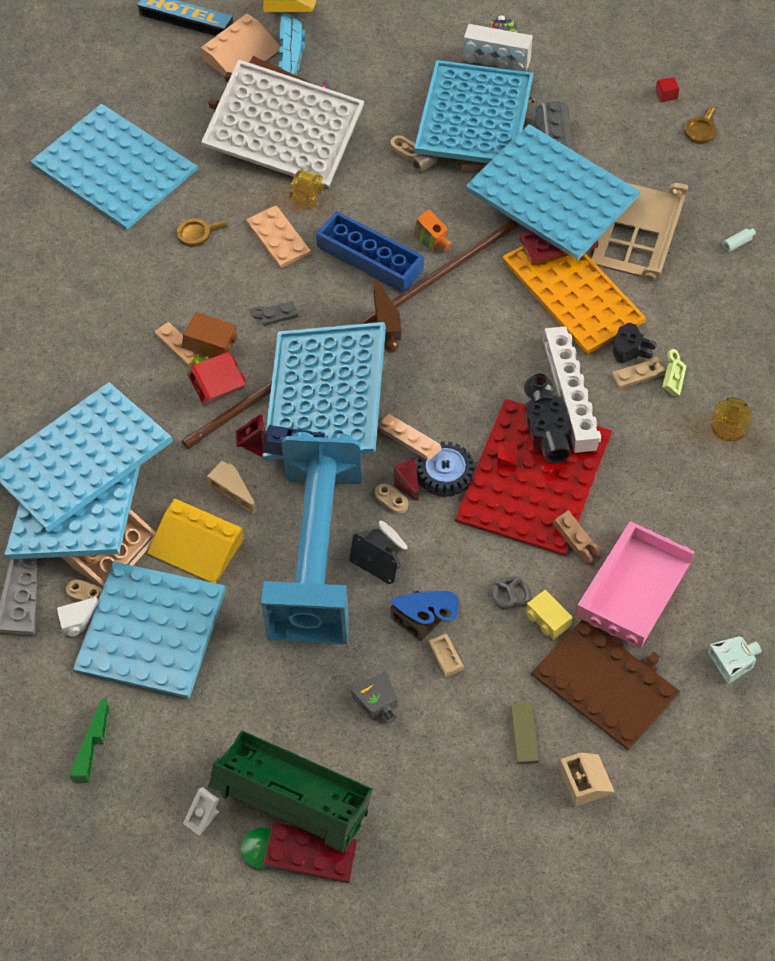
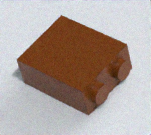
(209, 335)

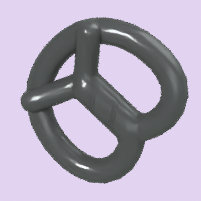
(510, 592)

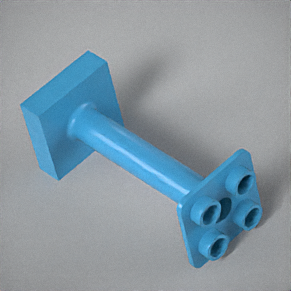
(309, 607)

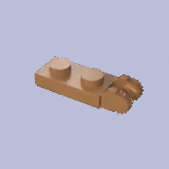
(576, 537)

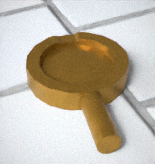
(701, 129)
(196, 231)

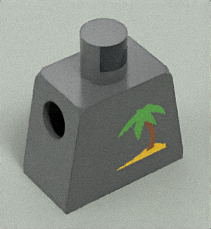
(377, 698)

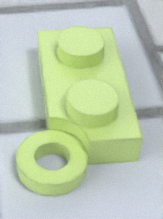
(674, 374)

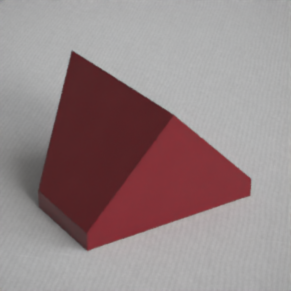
(252, 436)
(406, 479)

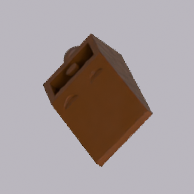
(387, 313)

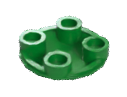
(255, 847)

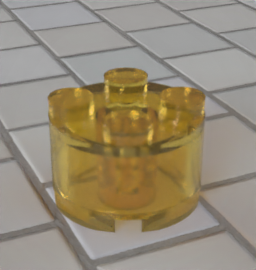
(306, 188)
(731, 419)

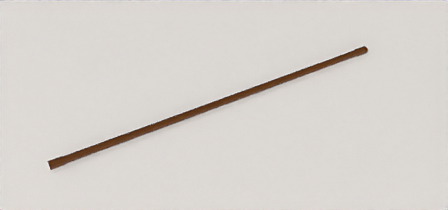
(197, 436)

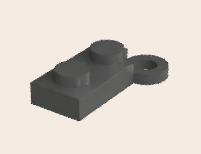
(276, 313)

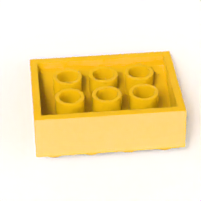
(289, 5)
(195, 541)

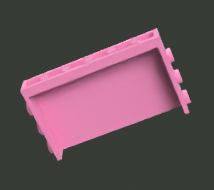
(634, 584)

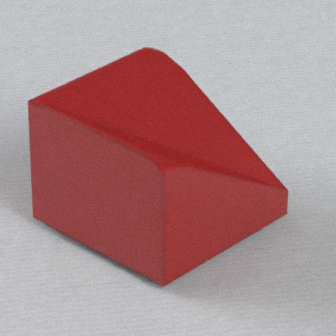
(507, 453)

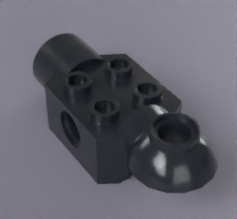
(547, 419)

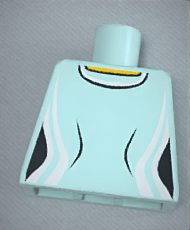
(734, 657)

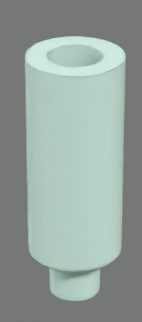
(738, 239)

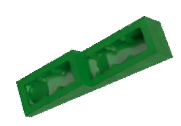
(95, 735)

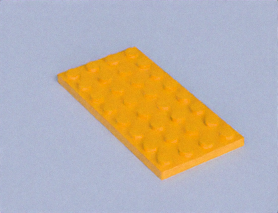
(576, 297)

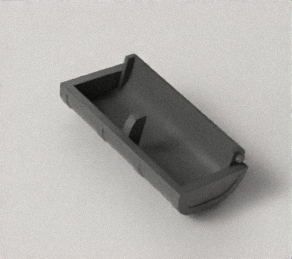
(554, 121)

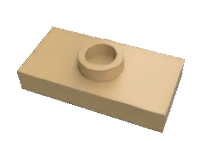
(446, 655)

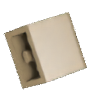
(585, 778)

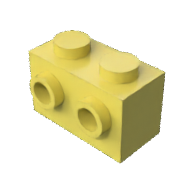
(548, 615)

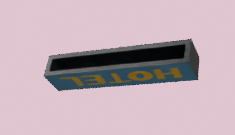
(185, 15)

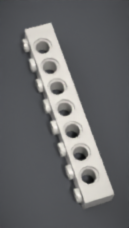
(571, 388)

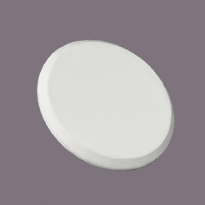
(392, 535)

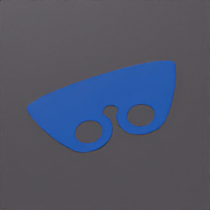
(416, 602)

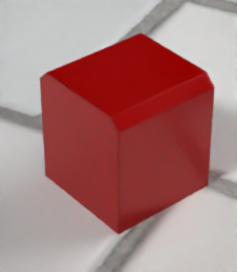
(667, 89)

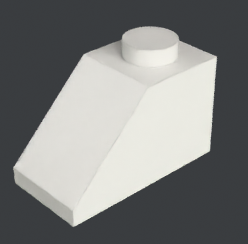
(77, 616)

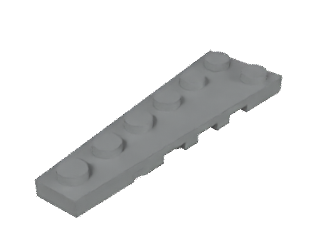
(19, 598)

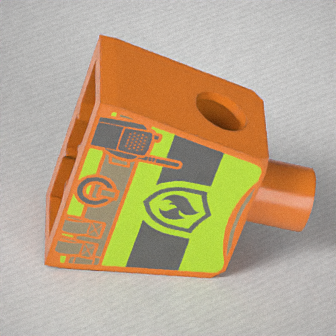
(431, 231)

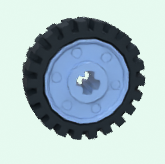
(456, 473)

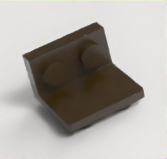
(415, 628)

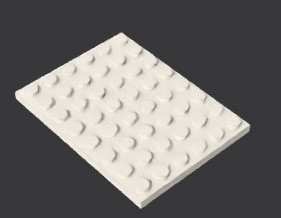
(282, 122)

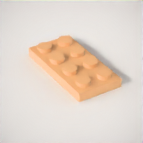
(278, 236)

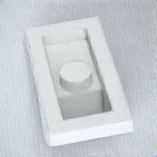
(201, 811)

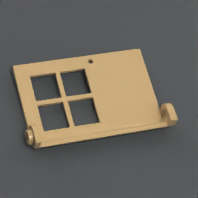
(651, 212)

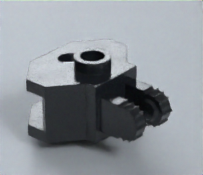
(631, 343)

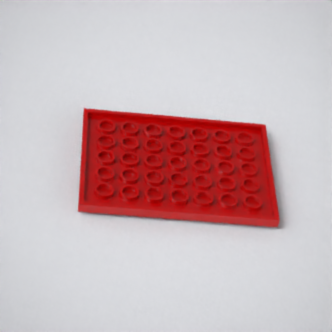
(528, 497)

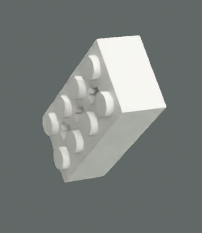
(497, 48)

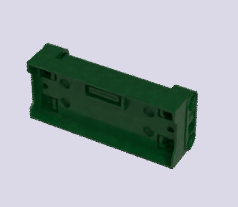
(291, 789)

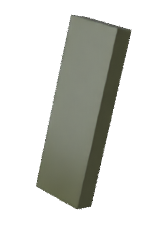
(524, 733)

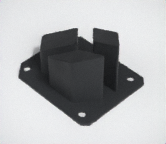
(372, 557)

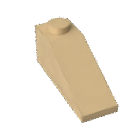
(229, 483)

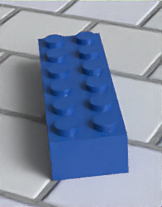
(370, 251)

